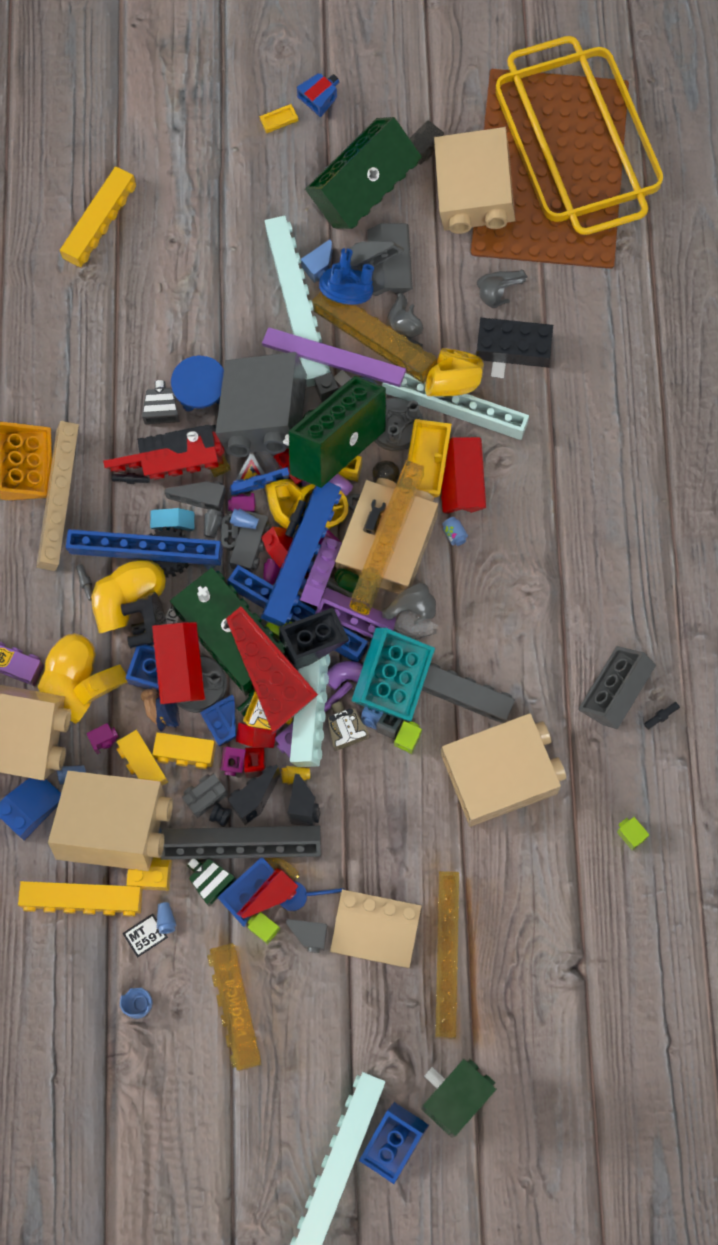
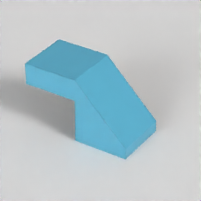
(174, 518)

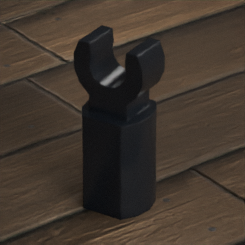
(373, 518)

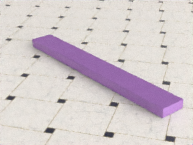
(334, 357)

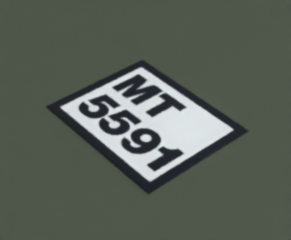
(144, 935)

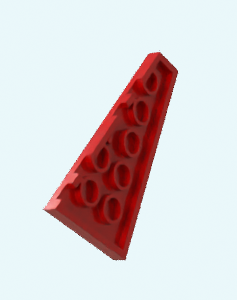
(275, 680)

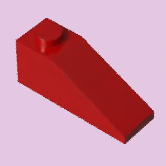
(277, 545)
(272, 892)

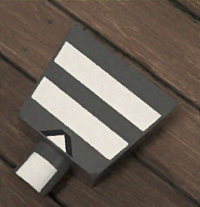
(160, 405)

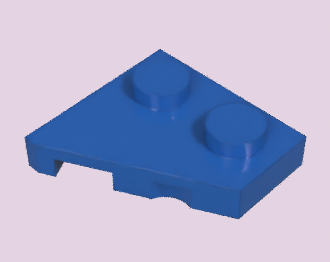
(221, 720)

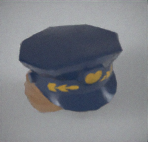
(160, 714)

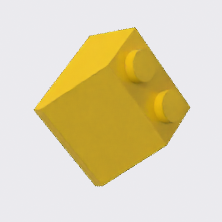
(155, 879)

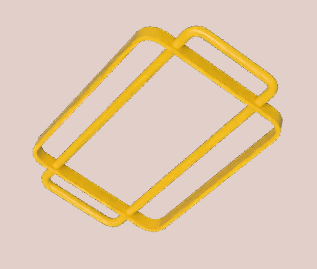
(582, 56)

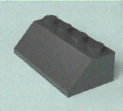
(617, 686)

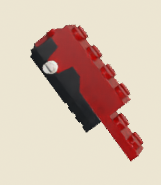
(173, 453)

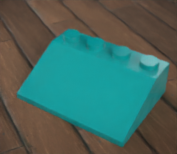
(393, 674)

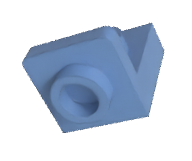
(370, 717)

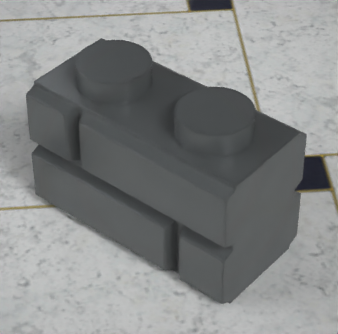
(204, 795)

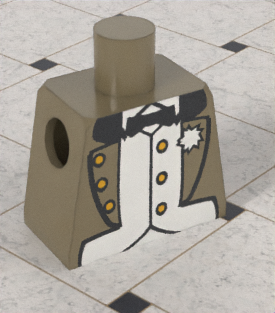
(346, 727)

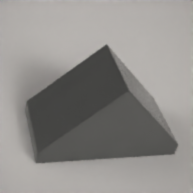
(389, 725)

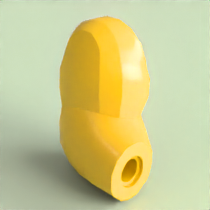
(454, 373)
(285, 495)
(124, 586)
(65, 667)

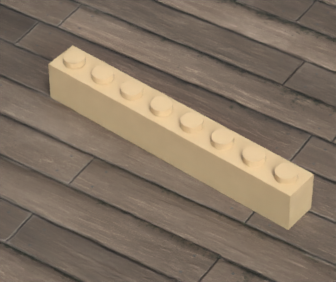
(57, 496)

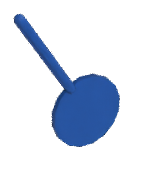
(300, 897)

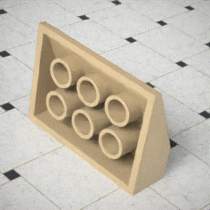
(375, 928)

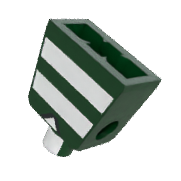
(209, 879)

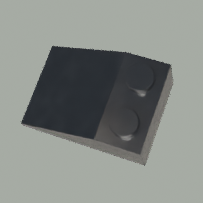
(312, 637)

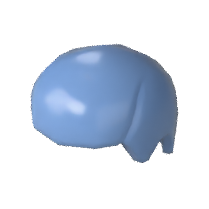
(136, 1003)

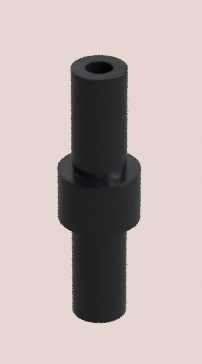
(130, 478)
(295, 518)
(661, 715)

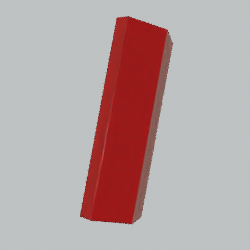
(463, 476)
(178, 662)

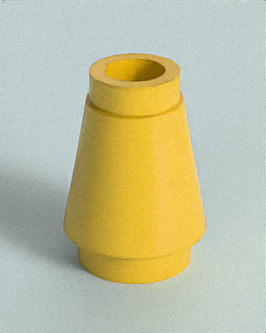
(289, 772)

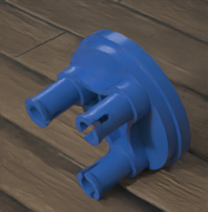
(346, 284)
(197, 382)

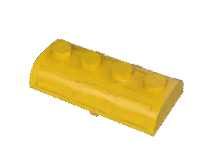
(429, 449)

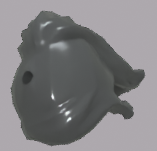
(494, 284)
(402, 321)
(413, 599)

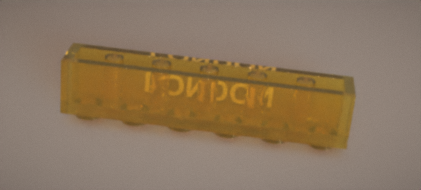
(235, 1007)

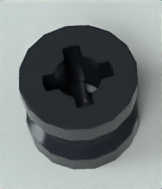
(220, 814)

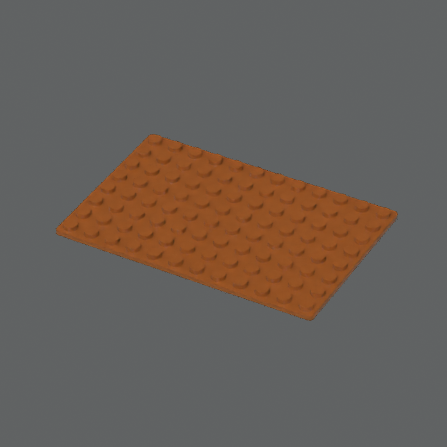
(583, 159)

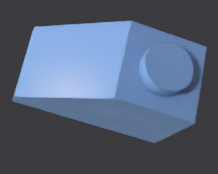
(318, 261)

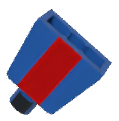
(318, 92)

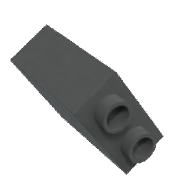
(260, 403)

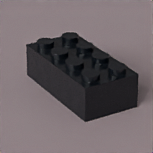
(514, 342)

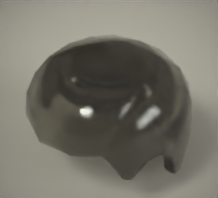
(387, 470)

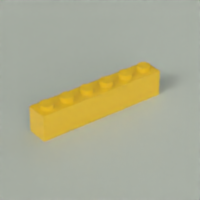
(98, 217)
(80, 898)

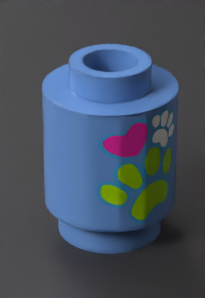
(454, 531)

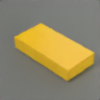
(279, 118)

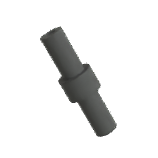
(84, 581)

